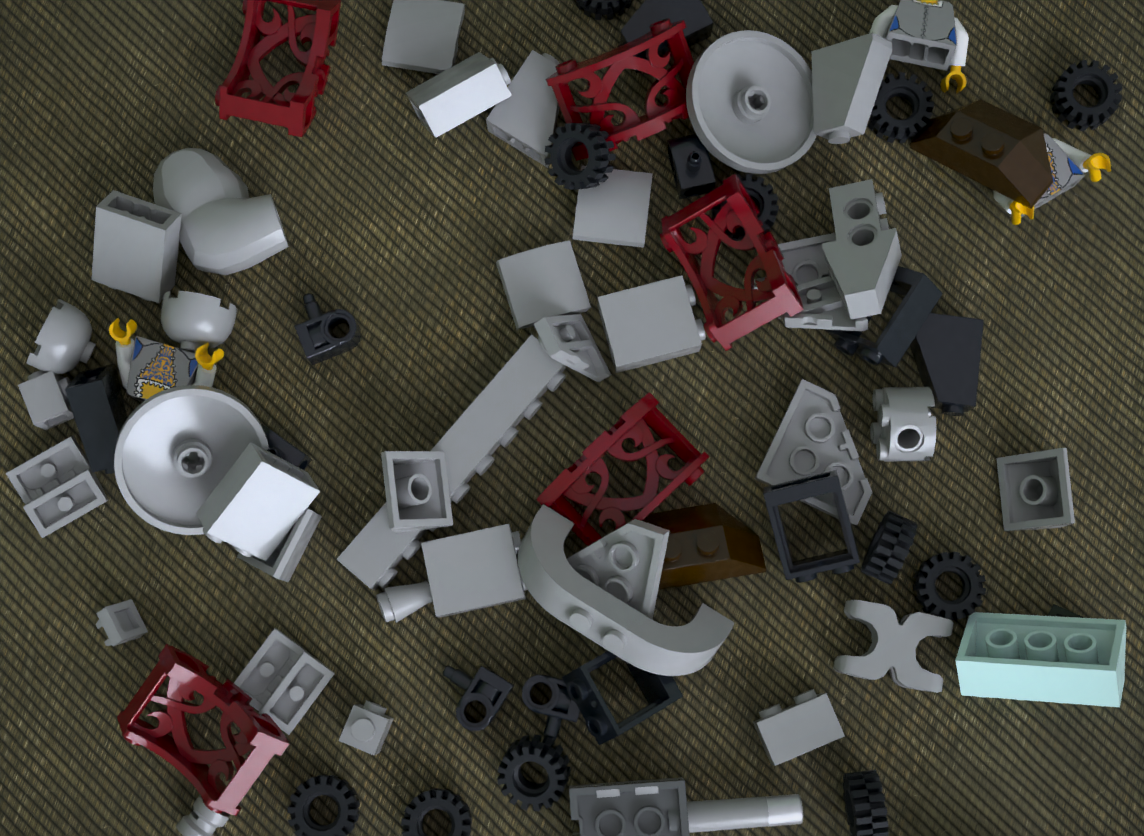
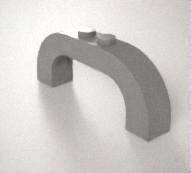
(606, 618)

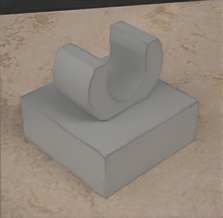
(121, 623)

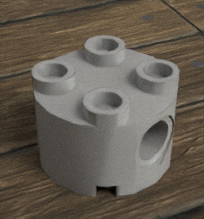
(903, 424)

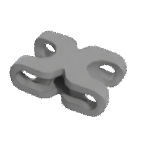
(893, 646)

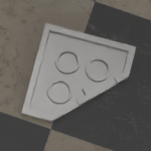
(814, 442)
(626, 564)

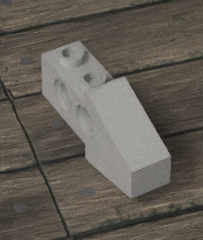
(865, 249)

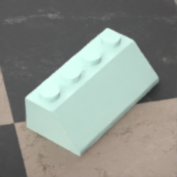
(1043, 658)

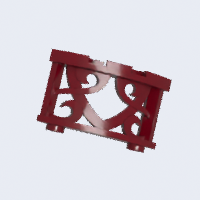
(618, 60)
(290, 109)
(776, 290)
(632, 426)
(256, 734)

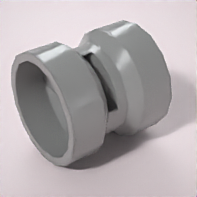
(201, 821)

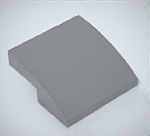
(423, 35)
(614, 210)
(543, 284)
(57, 486)
(283, 680)

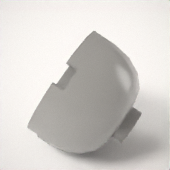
(196, 319)
(62, 340)

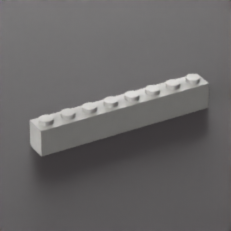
(467, 450)

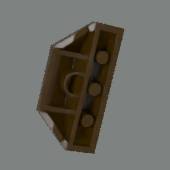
(990, 149)
(706, 546)

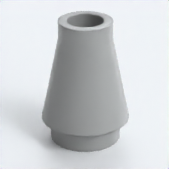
(403, 600)

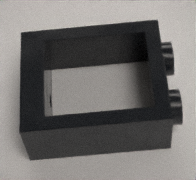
(902, 328)
(803, 488)
(657, 689)

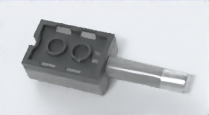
(662, 809)

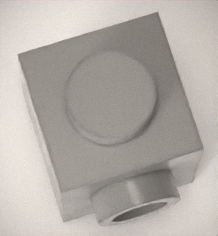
(46, 399)
(367, 727)

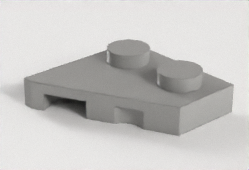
(822, 309)
(571, 343)

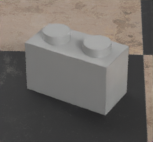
(798, 727)

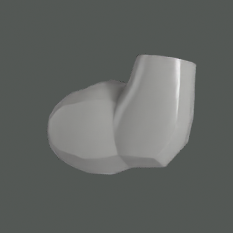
(219, 222)

